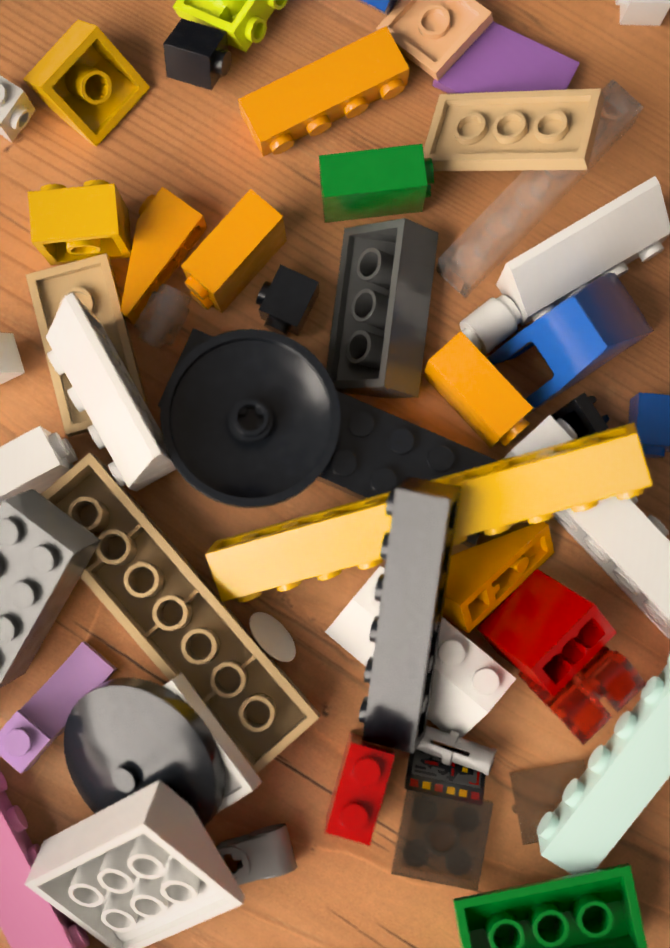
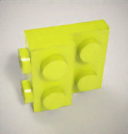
(241, 19)

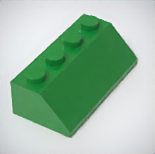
(560, 912)

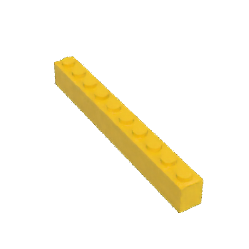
(490, 500)

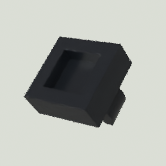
(582, 416)

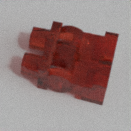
(577, 704)

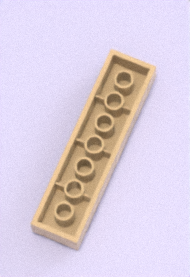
(180, 616)

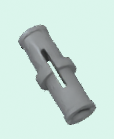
(479, 759)

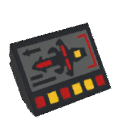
(455, 782)

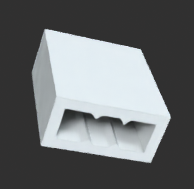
(34, 462)

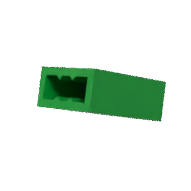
(375, 182)

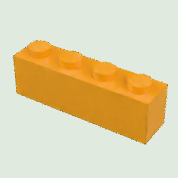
(325, 92)

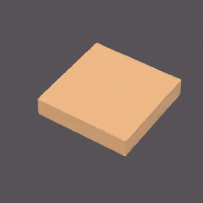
(436, 31)

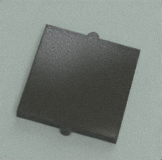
(539, 792)

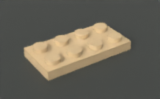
(514, 130)
(96, 288)

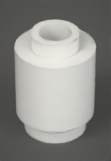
(491, 323)

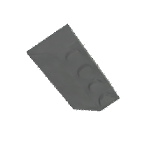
(382, 309)

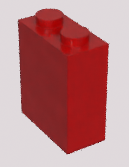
(547, 631)
(359, 790)

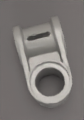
(262, 853)

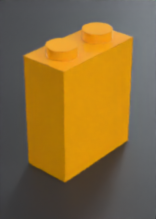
(234, 252)
(477, 391)

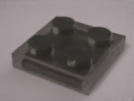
(441, 840)

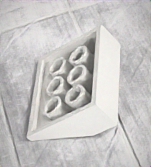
(108, 396)
(136, 871)

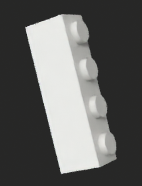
(587, 250)
(464, 677)

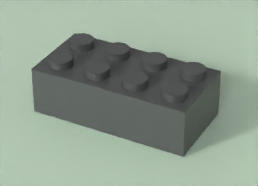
(39, 567)

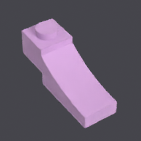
(46, 713)

